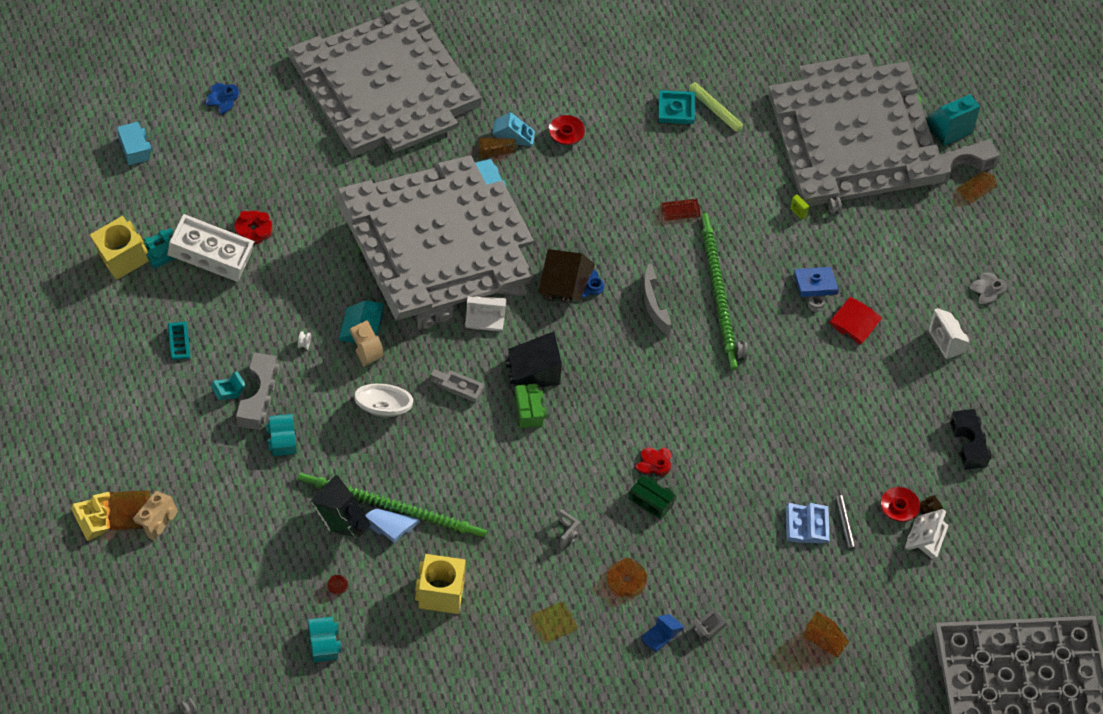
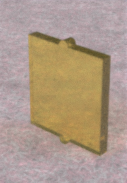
(554, 621)

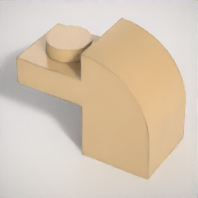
(369, 345)

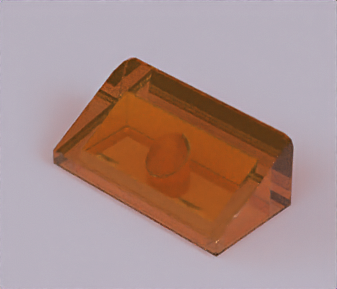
(977, 186)

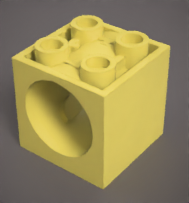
(114, 235)
(440, 568)

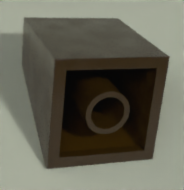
(565, 276)

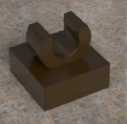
(930, 504)

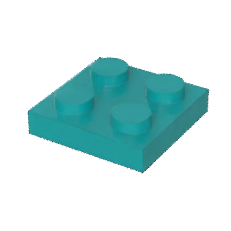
(676, 107)

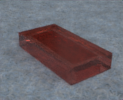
(680, 209)

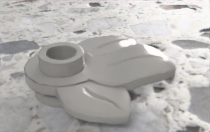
(987, 288)

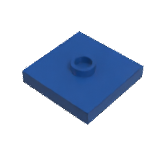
(816, 281)

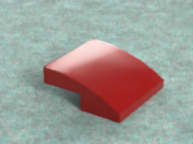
(855, 320)

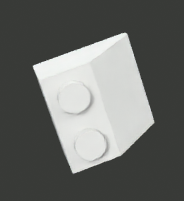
(948, 334)

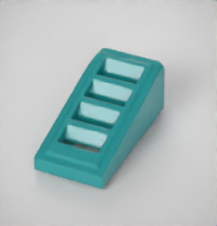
(176, 327)

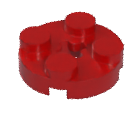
(257, 218)

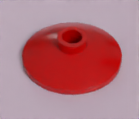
(567, 124)
(900, 497)

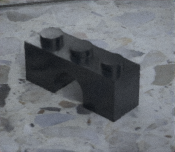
(967, 424)

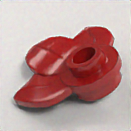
(655, 461)

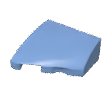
(390, 523)

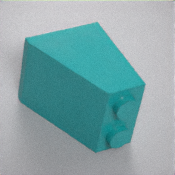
(954, 119)

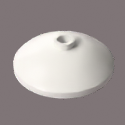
(383, 400)

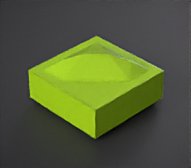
(799, 207)

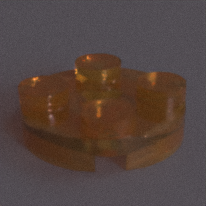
(629, 568)

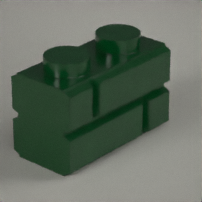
(652, 496)

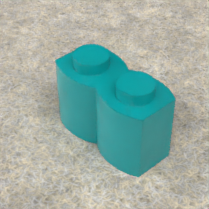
(282, 435)
(323, 639)

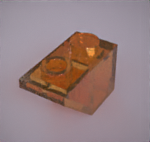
(826, 634)

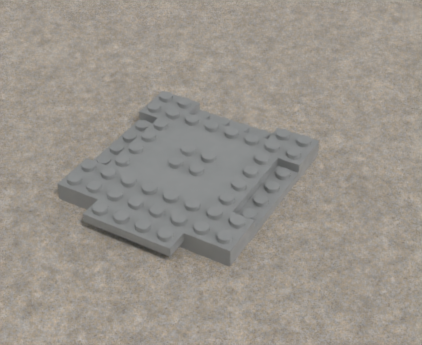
(385, 81)
(855, 130)
(438, 236)
(1022, 666)

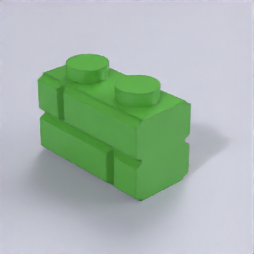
(529, 406)

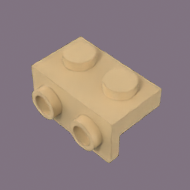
(156, 514)

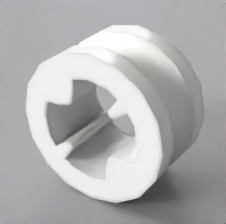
(304, 340)

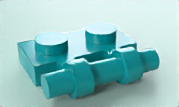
(158, 254)

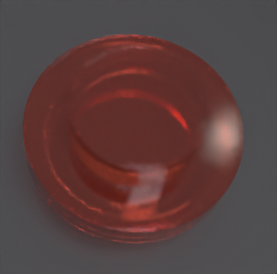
(337, 584)

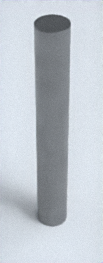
(845, 522)

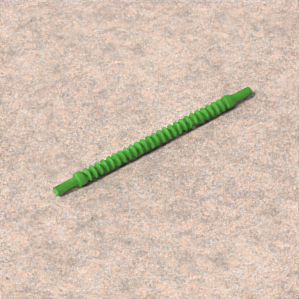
(718, 286)
(463, 526)

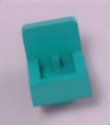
(228, 388)

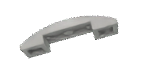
(659, 317)

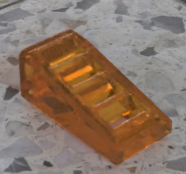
(495, 146)

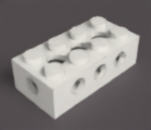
(210, 247)

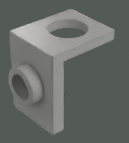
(572, 533)

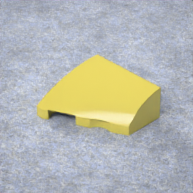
(93, 515)

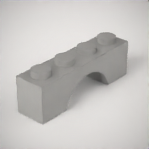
(980, 155)
(252, 411)

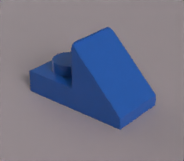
(665, 630)

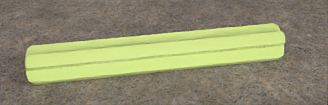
(716, 107)

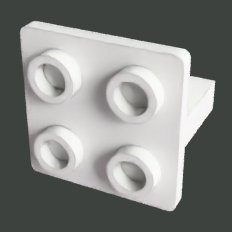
(485, 313)
(928, 533)

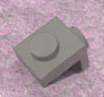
(710, 624)

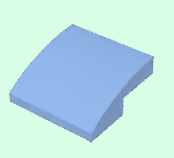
(807, 523)

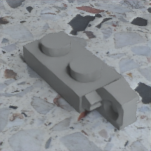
(457, 384)

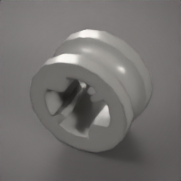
(834, 205)
(816, 307)
(742, 350)
(189, 707)

